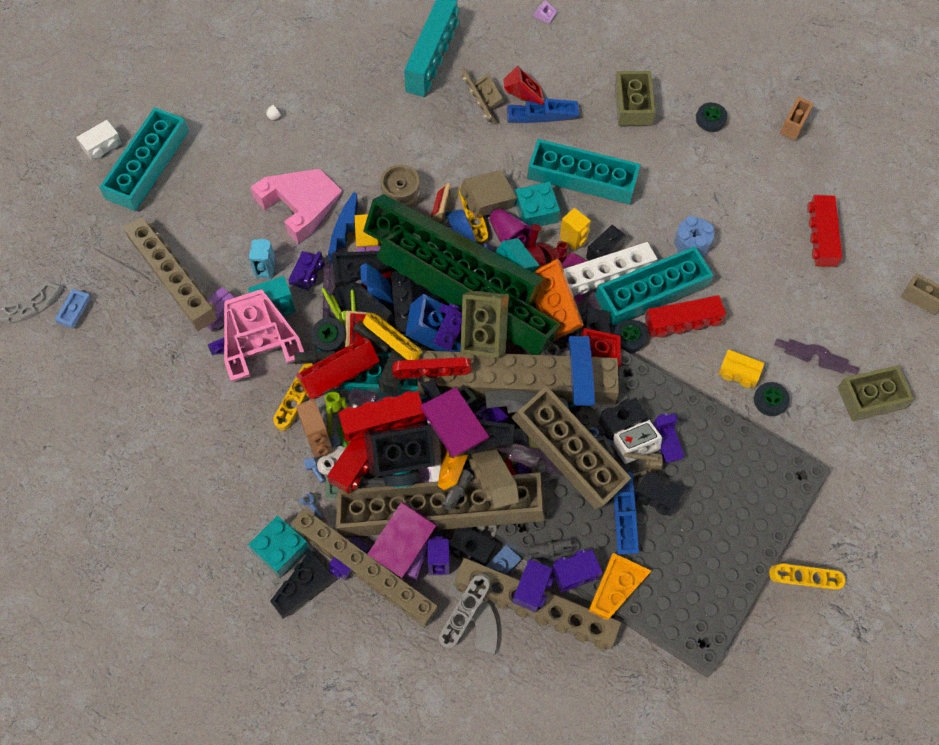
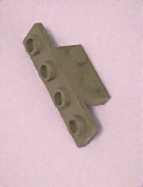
(486, 92)

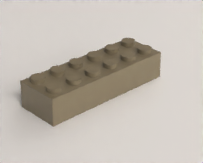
(571, 448)

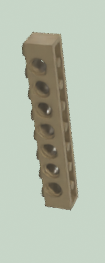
(170, 273)
(364, 568)
(567, 609)

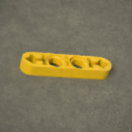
(470, 216)
(392, 337)
(291, 395)
(807, 576)

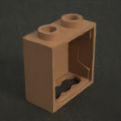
(314, 428)

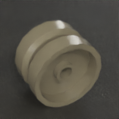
(401, 184)

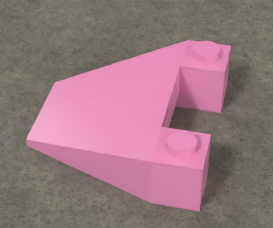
(306, 193)
(252, 328)

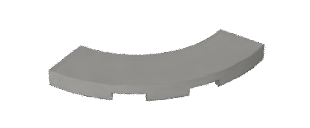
(35, 305)
(483, 619)

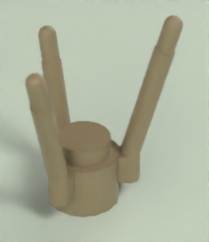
(651, 462)

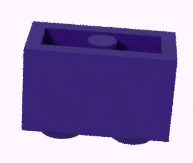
(438, 556)
(576, 570)
(532, 586)

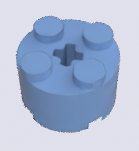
(692, 233)

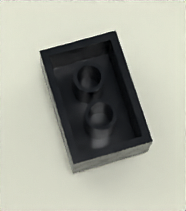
(399, 449)

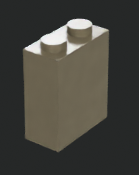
(487, 193)

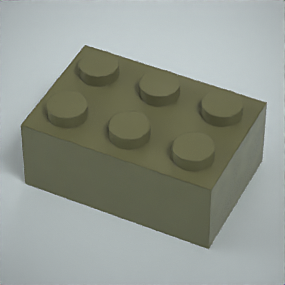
(634, 98)
(484, 323)
(875, 393)

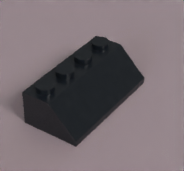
(404, 294)
(363, 300)

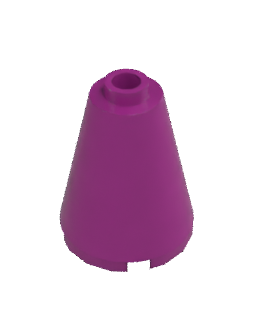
(509, 227)

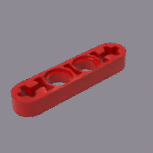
(432, 367)

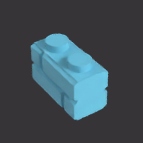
(262, 258)

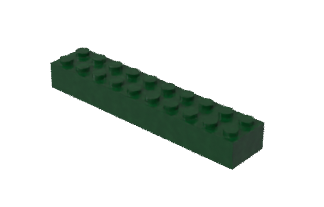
(390, 215)
(452, 279)

